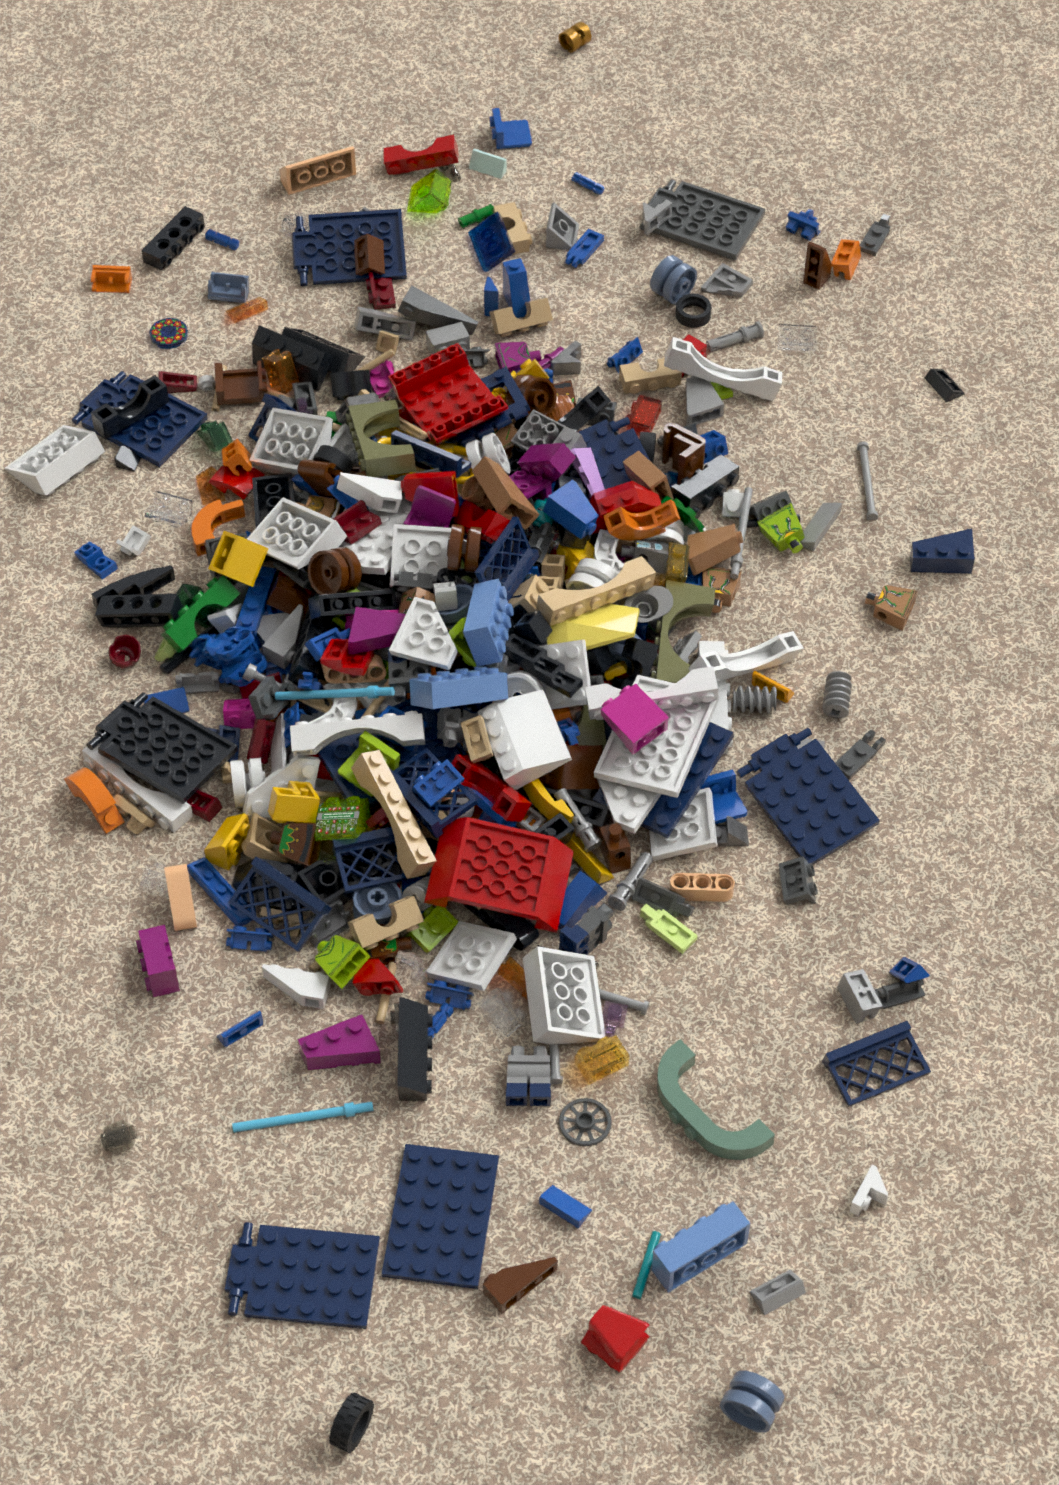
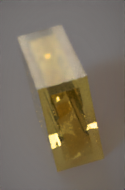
(676, 564)

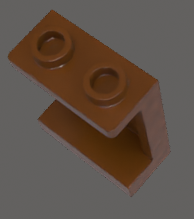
(240, 385)

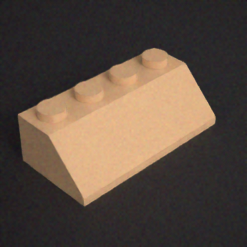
(318, 170)

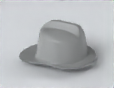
(651, 603)

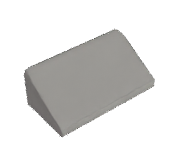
(778, 1291)

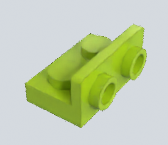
(434, 928)

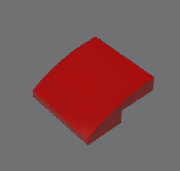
(240, 485)
(338, 658)

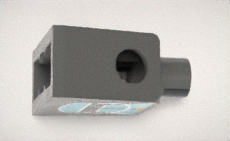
(652, 551)

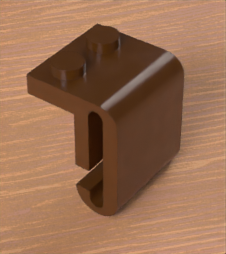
(685, 450)
(321, 475)
(577, 772)

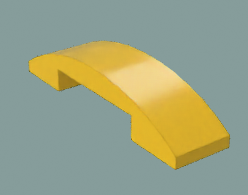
(544, 802)

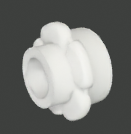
(206, 383)

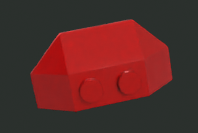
(629, 496)

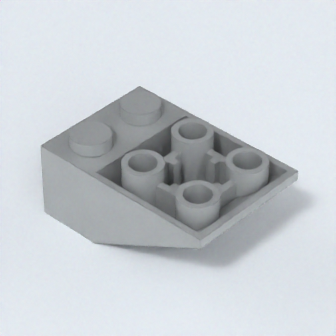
(543, 430)

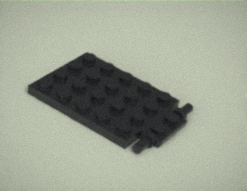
(161, 746)

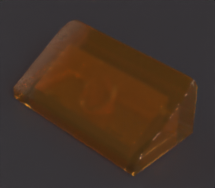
(247, 309)
(207, 491)

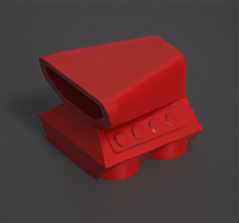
(615, 1337)

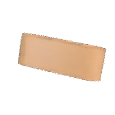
(371, 674)
(710, 882)
(180, 897)

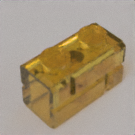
(601, 1059)

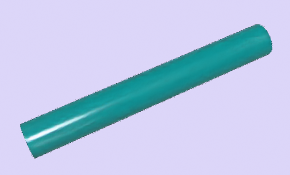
(646, 1265)

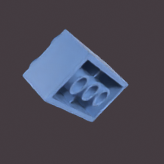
(488, 622)
(458, 688)
(700, 1246)

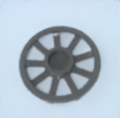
(585, 1122)

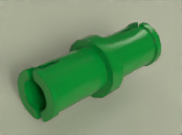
(476, 216)

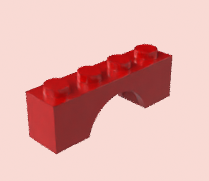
(440, 153)
(490, 521)
(504, 798)

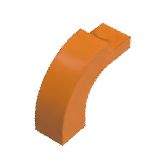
(210, 518)
(641, 525)
(97, 797)

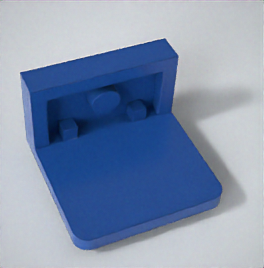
(509, 133)
(725, 798)

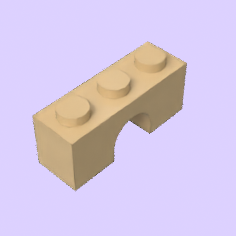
(517, 228)
(537, 314)
(636, 380)
(553, 571)
(404, 916)

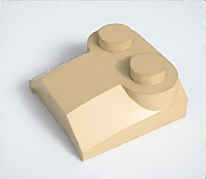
(258, 840)

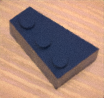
(944, 553)

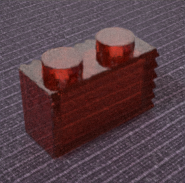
(644, 414)

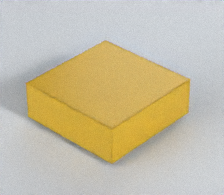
(616, 670)

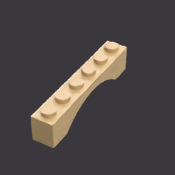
(563, 604)
(412, 848)

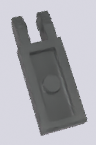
(859, 754)

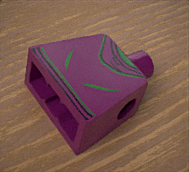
(514, 354)

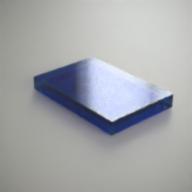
(491, 242)

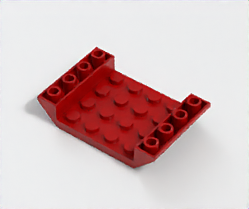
(445, 395)
(501, 871)

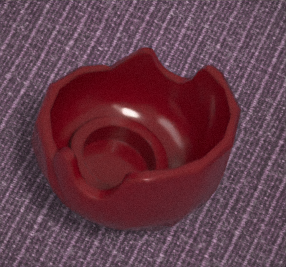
(123, 646)

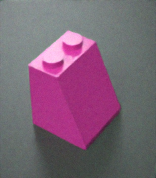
(634, 718)

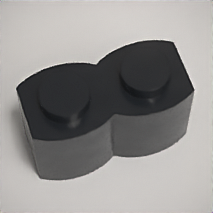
(349, 383)

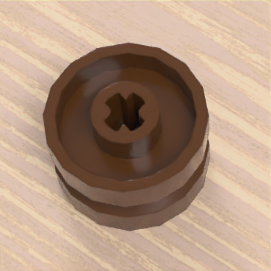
(538, 393)
(464, 548)
(334, 571)

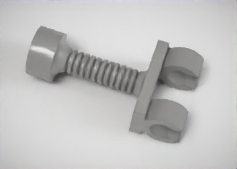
(252, 673)

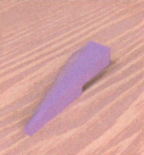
(587, 470)

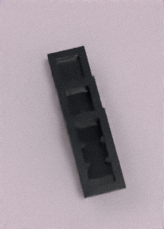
(137, 584)
(538, 664)

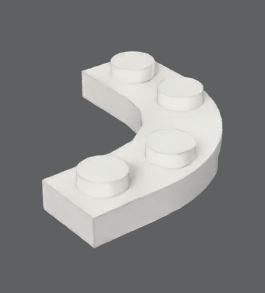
(605, 550)
(341, 707)

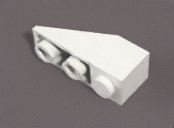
(376, 492)
(304, 987)

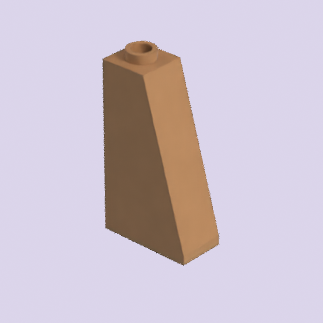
(504, 493)

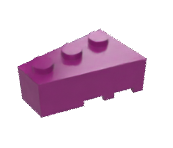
(340, 1045)

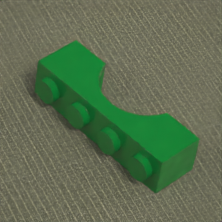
(182, 630)

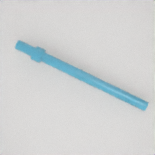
(371, 692)
(348, 1109)

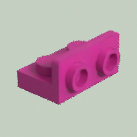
(379, 378)
(238, 713)

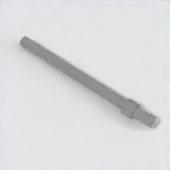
(737, 560)

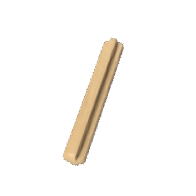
(412, 430)

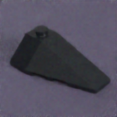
(324, 878)

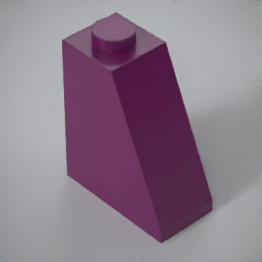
(373, 629)

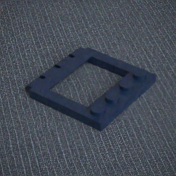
(517, 410)

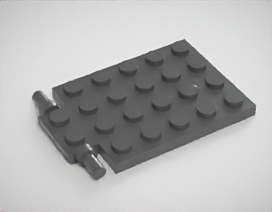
(707, 219)

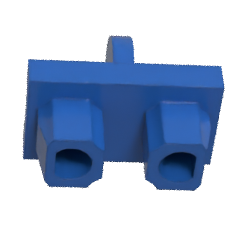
(804, 221)

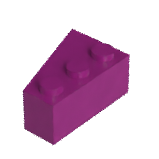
(547, 460)
(157, 961)

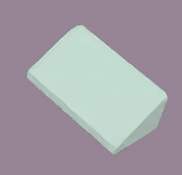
(488, 163)

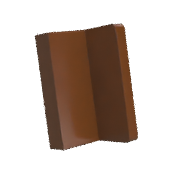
(369, 255)

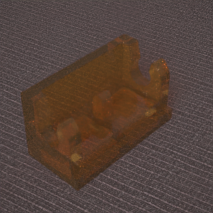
(280, 371)

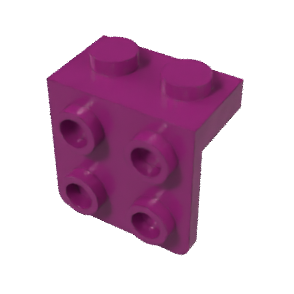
(532, 485)
(430, 509)

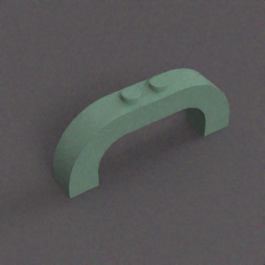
(696, 1124)

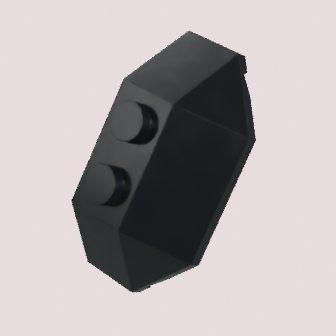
(288, 869)

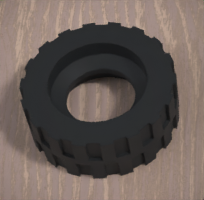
(351, 1422)

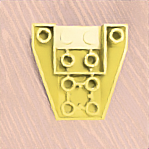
(598, 626)

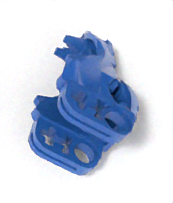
(230, 653)

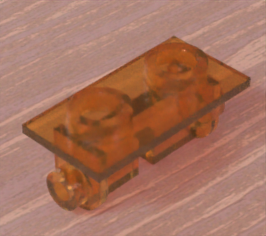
(514, 975)

